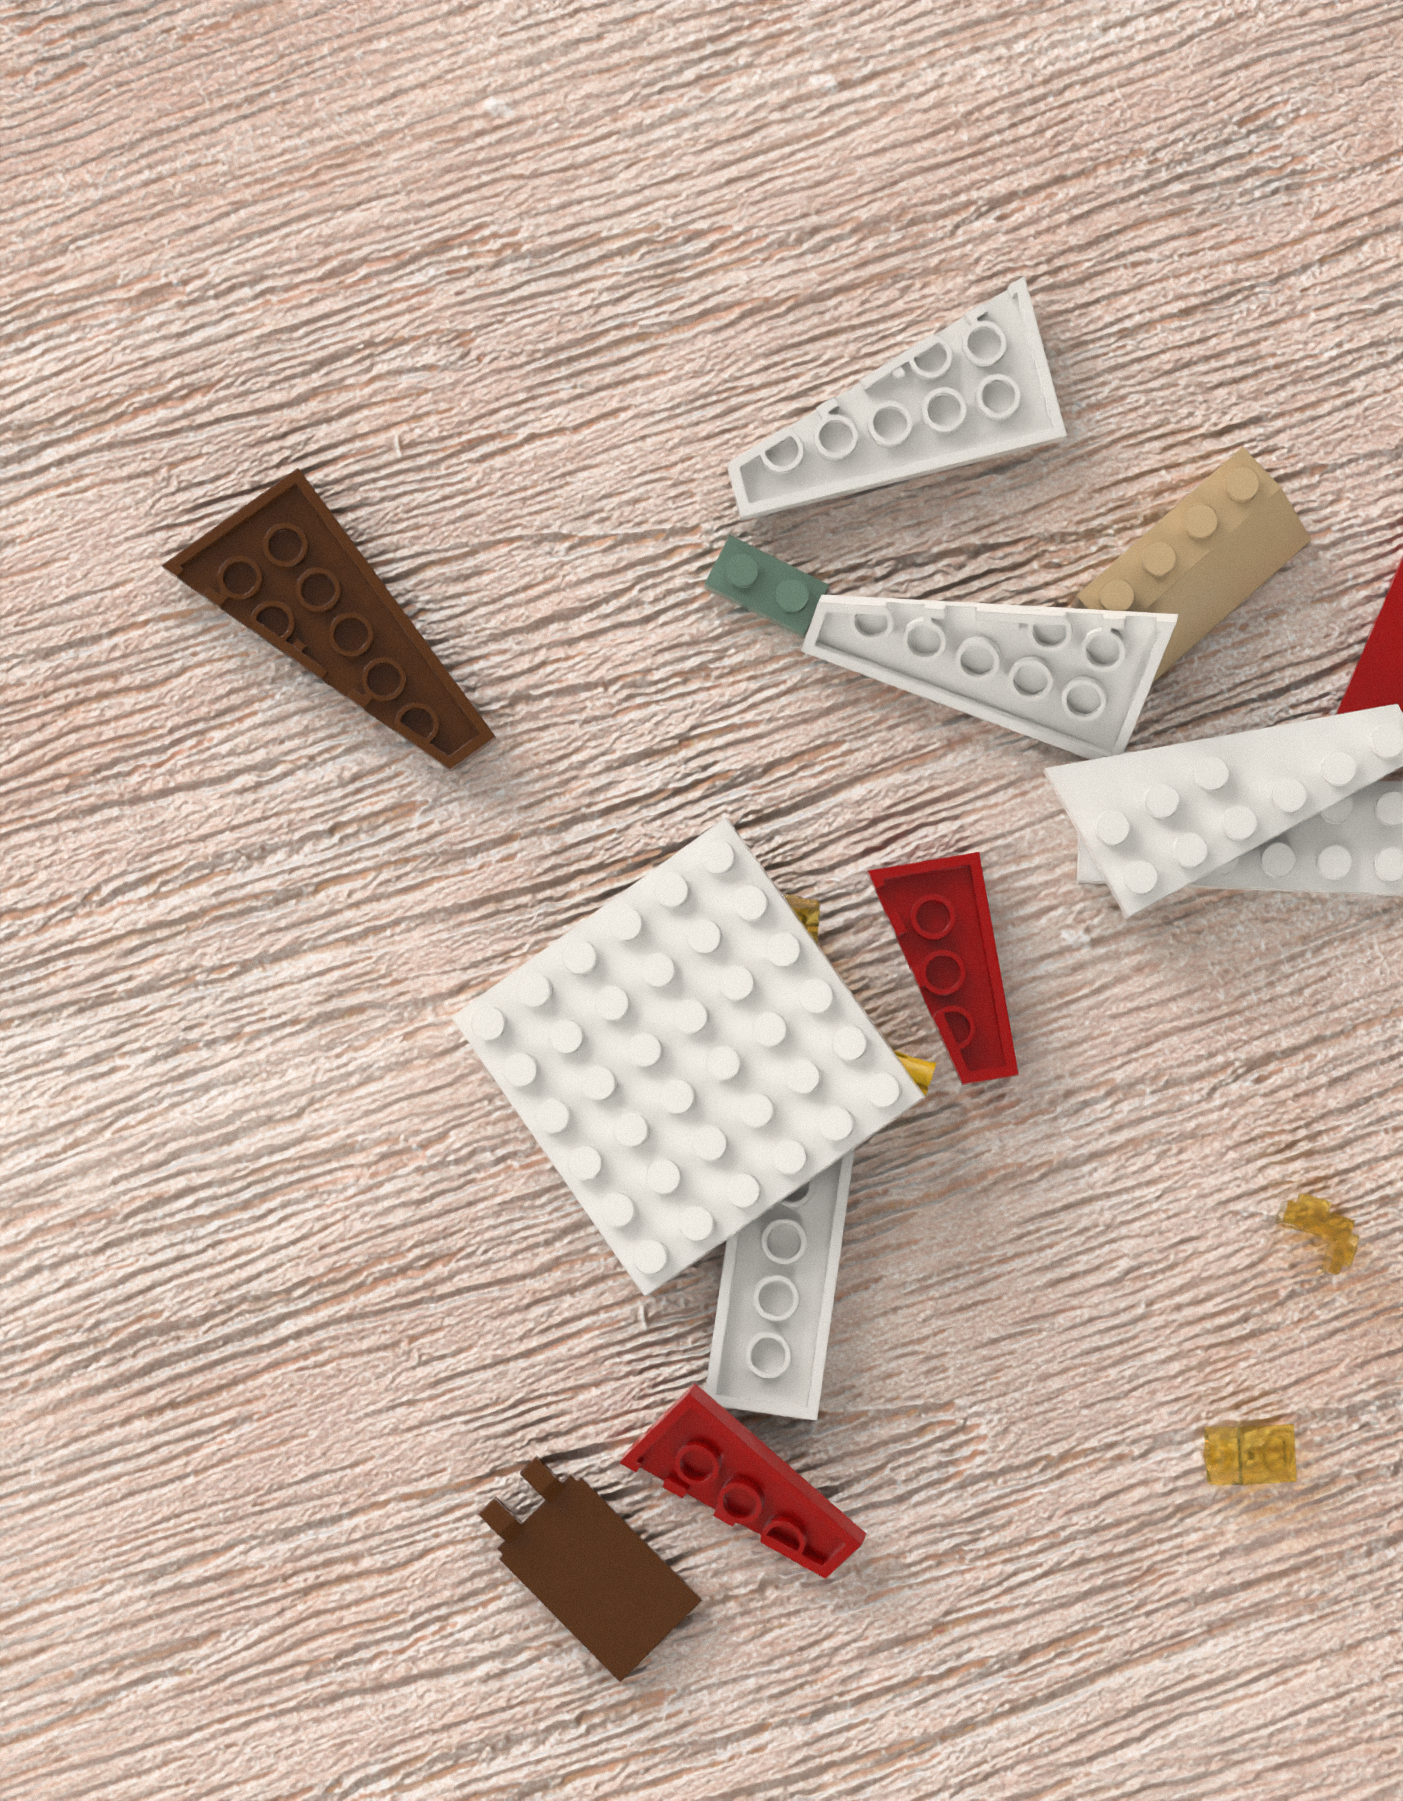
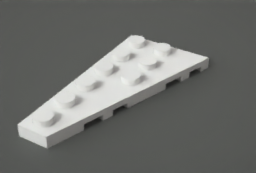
(935, 407)
(1028, 668)
(1196, 805)

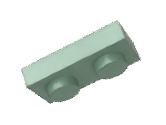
(766, 586)

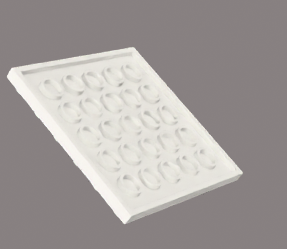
(687, 1057)

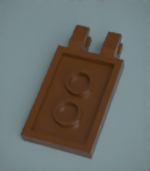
(591, 1569)

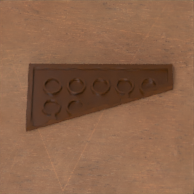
(315, 598)

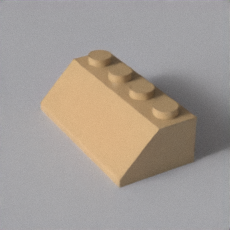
(1204, 555)

